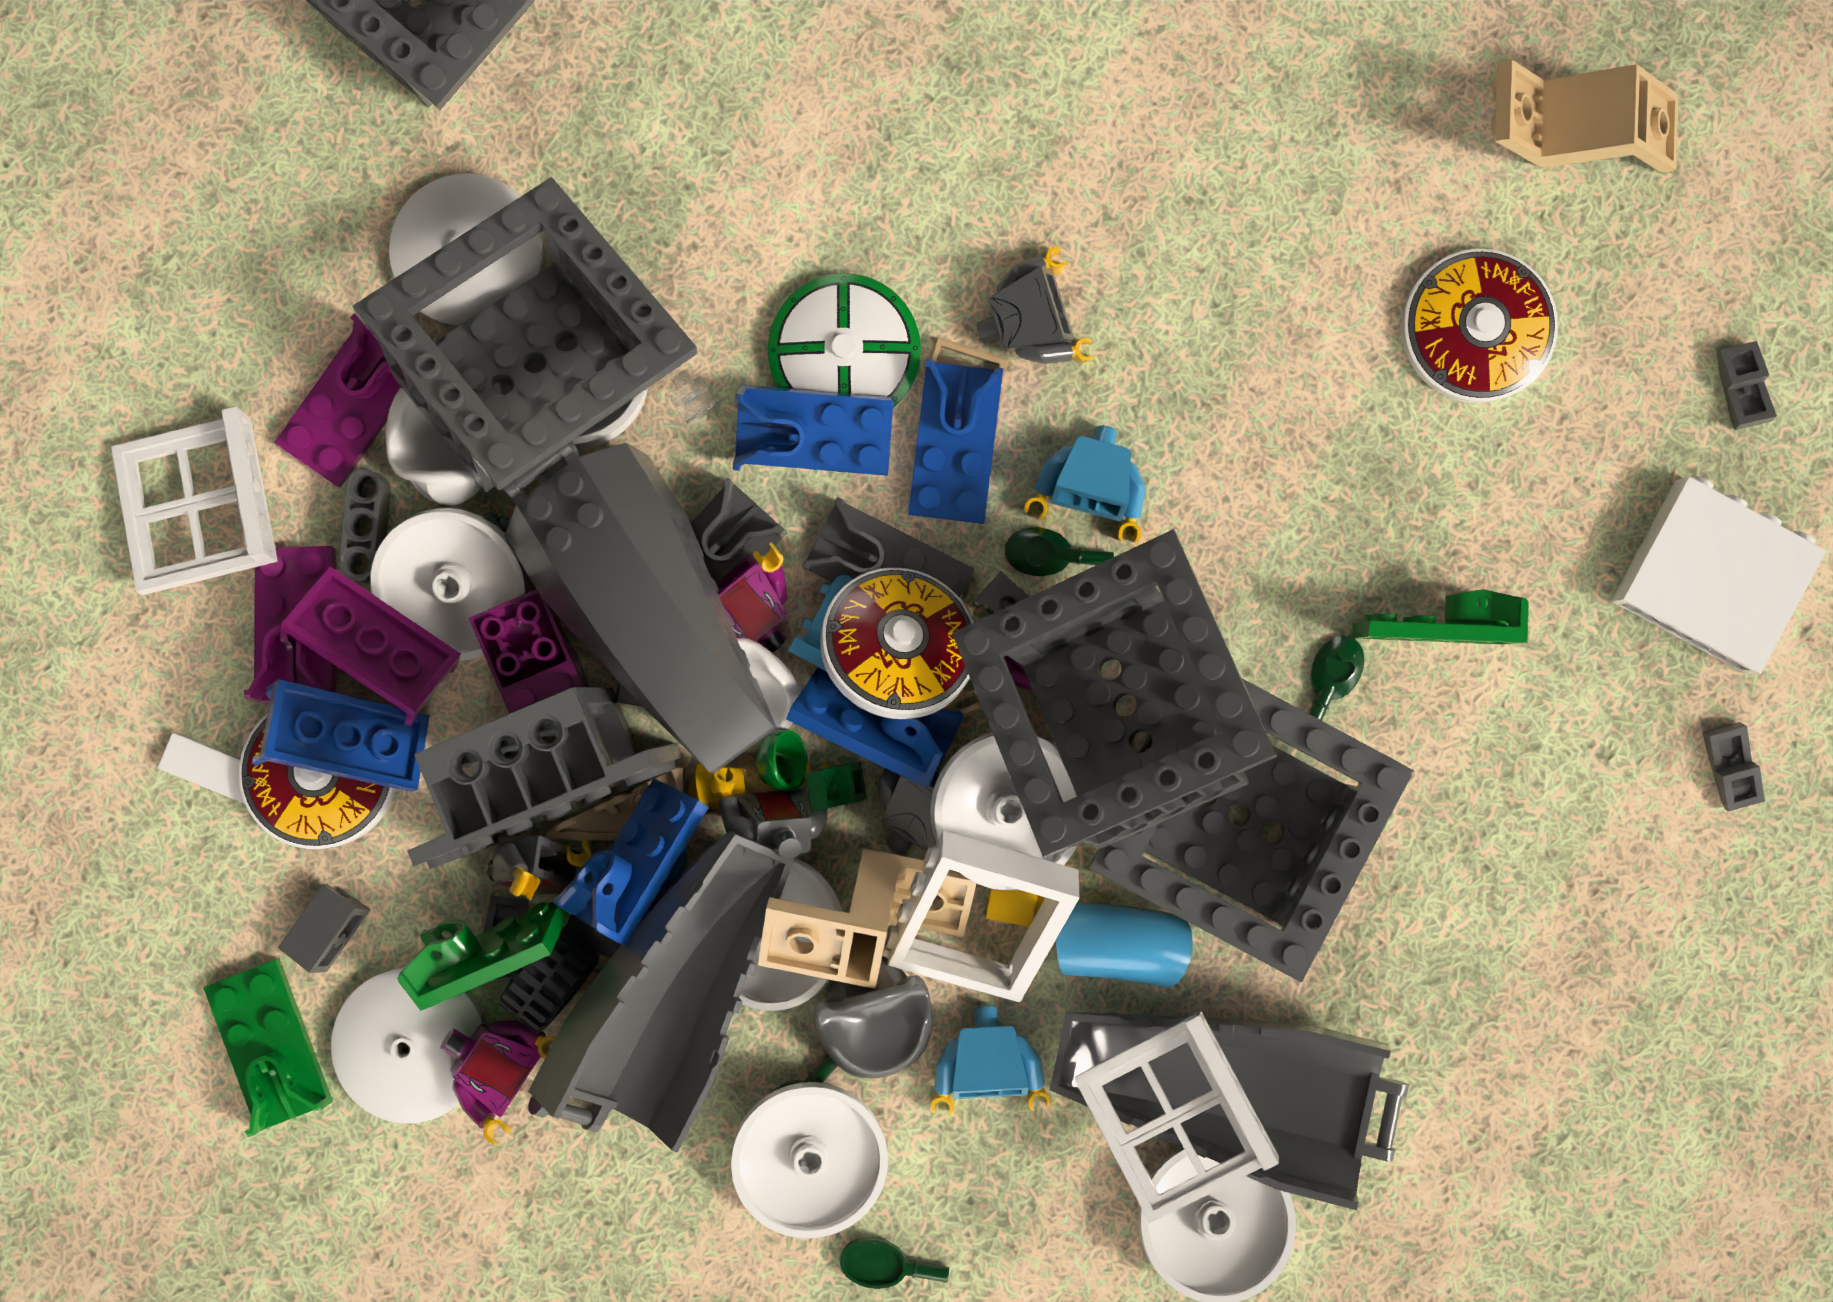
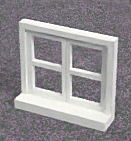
(247, 491)
(1225, 1090)

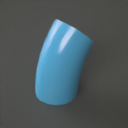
(1124, 944)

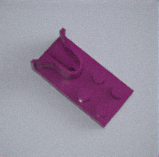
(343, 409)
(276, 593)
(371, 642)

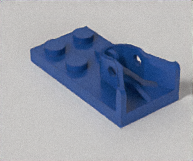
(813, 430)
(955, 442)
(342, 736)
(901, 745)
(636, 865)

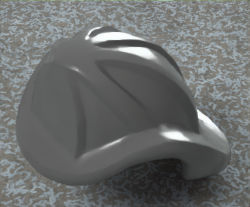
(876, 1029)

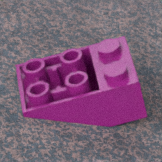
(527, 651)

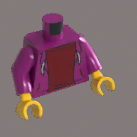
(756, 598)
(493, 1068)

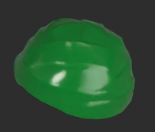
(782, 760)

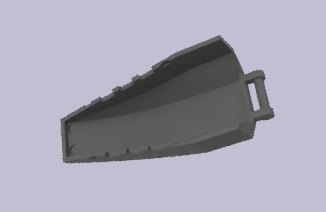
(634, 589)
(662, 1005)
(1301, 1079)

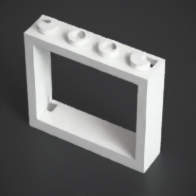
(996, 865)

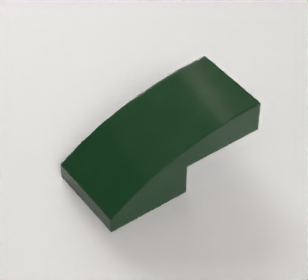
(836, 786)

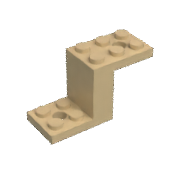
(1585, 116)
(852, 943)

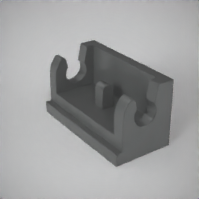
(997, 594)
(323, 929)

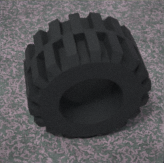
(547, 985)

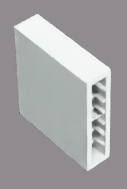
(1719, 574)

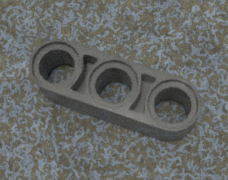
(355, 509)

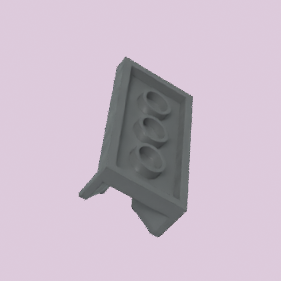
(732, 530)
(859, 543)

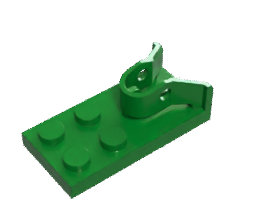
(1463, 621)
(467, 961)
(268, 1045)

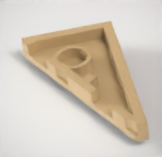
(608, 818)

